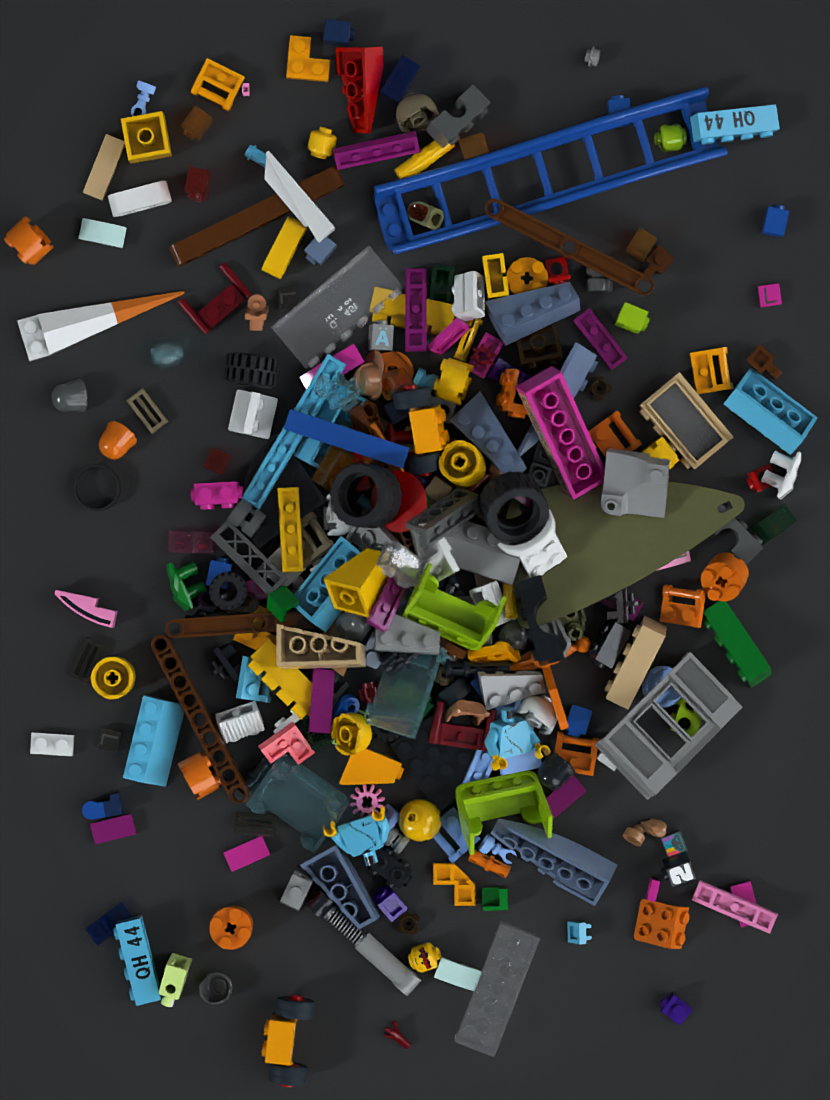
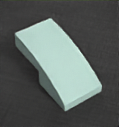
(102, 233)
(457, 974)

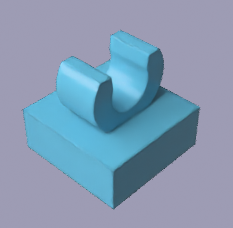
(577, 932)

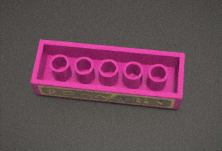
(562, 432)

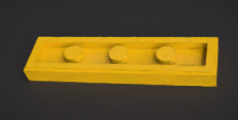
(290, 529)

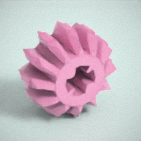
(369, 793)

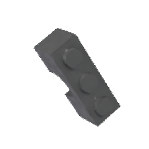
(446, 128)
(746, 545)

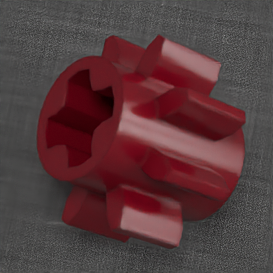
(484, 362)
(368, 691)

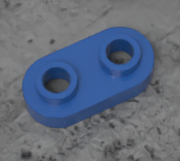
(343, 704)

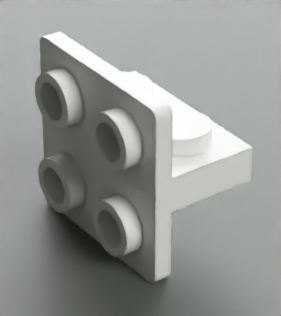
(253, 414)

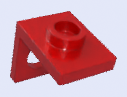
(557, 279)
(753, 480)

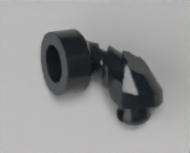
(205, 606)

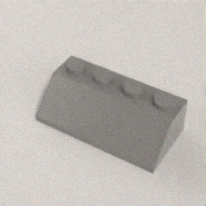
(478, 552)

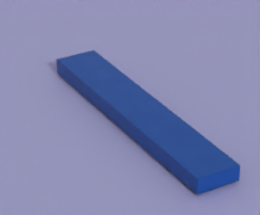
(346, 438)

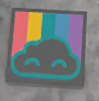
(673, 844)

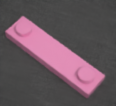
(735, 906)

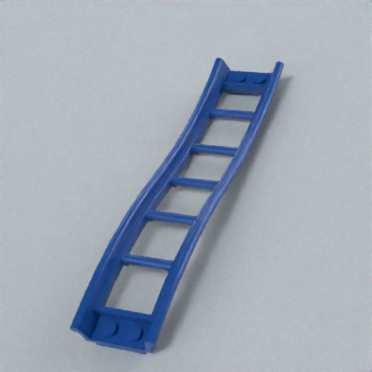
(392, 212)

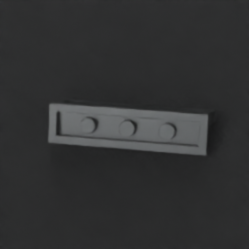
(448, 518)
(240, 559)

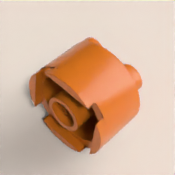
(28, 241)
(724, 577)
(199, 776)
(235, 915)

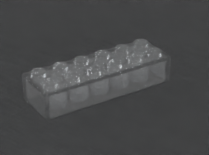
(497, 988)

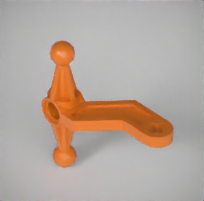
(527, 663)

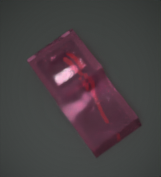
(190, 542)

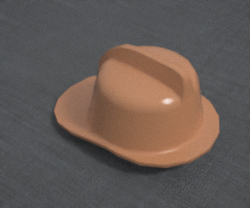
(371, 375)

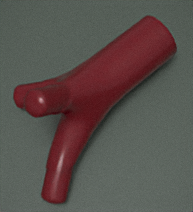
(397, 1036)

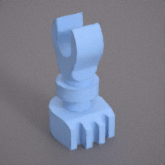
(143, 97)
(488, 844)

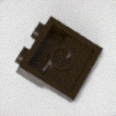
(540, 350)

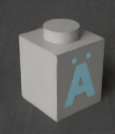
(380, 336)

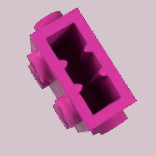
(211, 494)

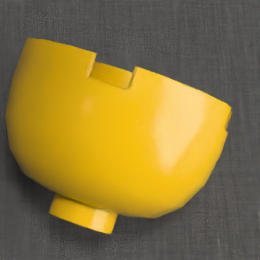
(351, 733)
(419, 820)

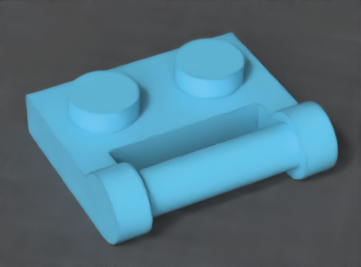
(249, 684)

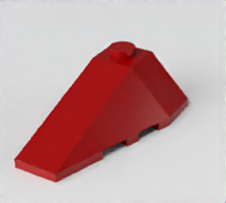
(361, 75)

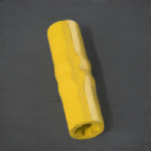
(421, 160)

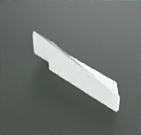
(296, 199)

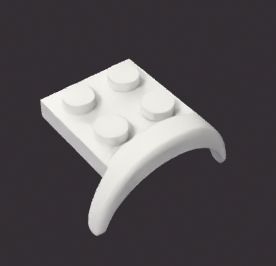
(540, 552)

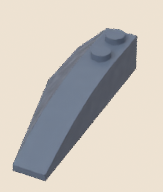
(574, 370)
(566, 861)

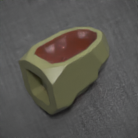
(425, 215)

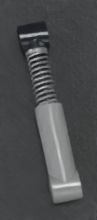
(400, 975)

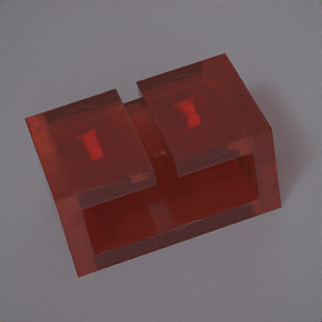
(198, 184)

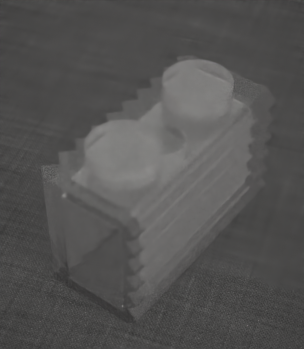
(400, 564)

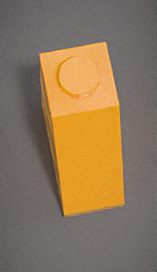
(371, 768)

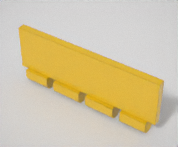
(438, 314)
(293, 682)

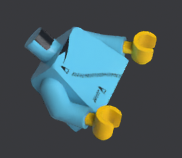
(511, 738)
(361, 835)

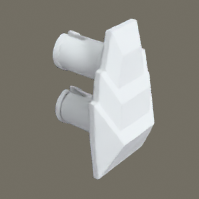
(785, 483)

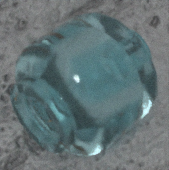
(166, 354)

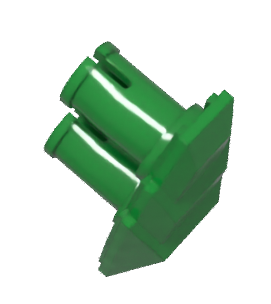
(181, 594)

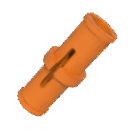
(489, 863)

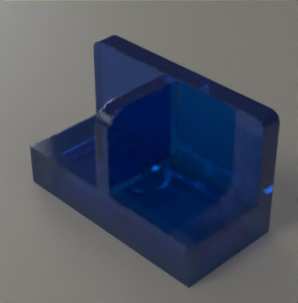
(400, 79)

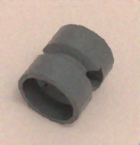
(597, 283)
(241, 512)

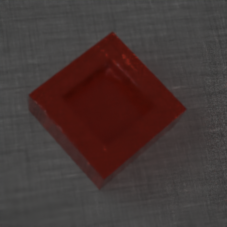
(217, 461)

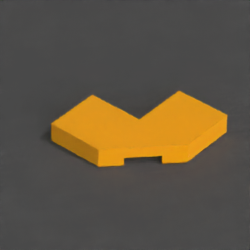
(452, 875)

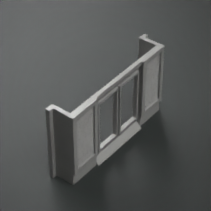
(640, 756)

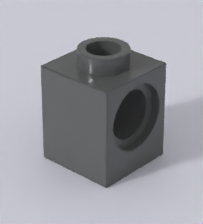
(452, 407)

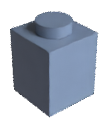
(319, 252)

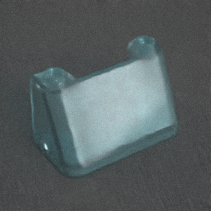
(404, 696)
(299, 800)

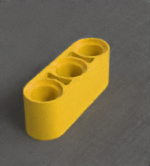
(284, 247)

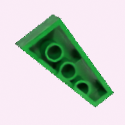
(738, 644)

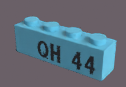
(734, 123)
(138, 960)

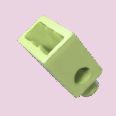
(174, 979)

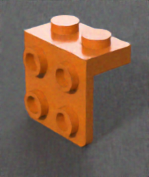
(505, 398)
(661, 924)

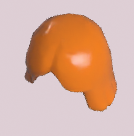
(116, 440)

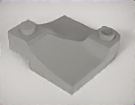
(635, 484)

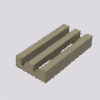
(158, 425)

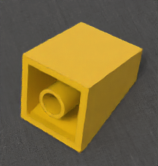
(356, 583)

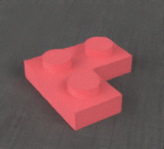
(287, 740)

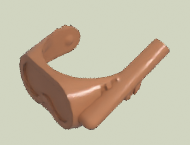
(465, 707)

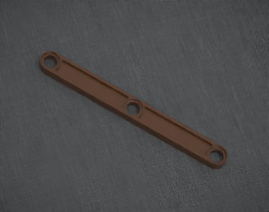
(582, 254)
(236, 624)

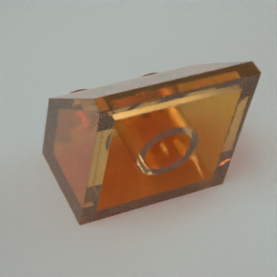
(332, 464)

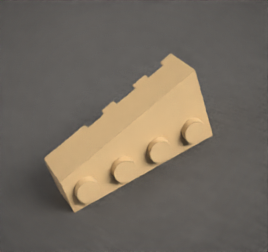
(313, 650)
(636, 662)

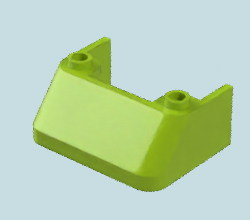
(451, 616)
(500, 798)

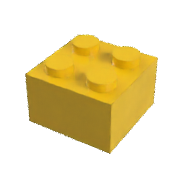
(146, 137)

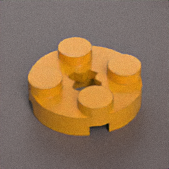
(519, 268)

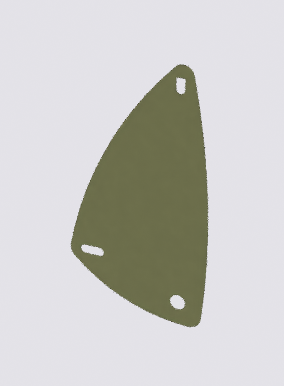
(615, 550)

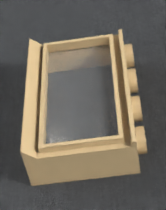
(685, 422)

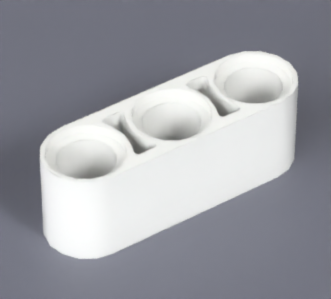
(139, 198)

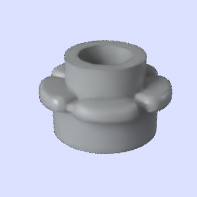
(592, 56)

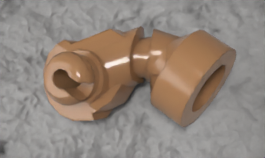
(653, 826)

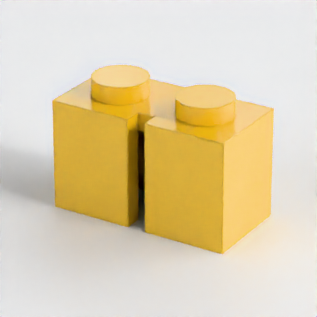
(493, 269)

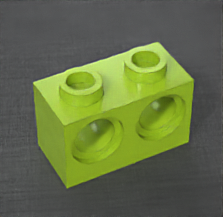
(632, 318)
(693, 717)

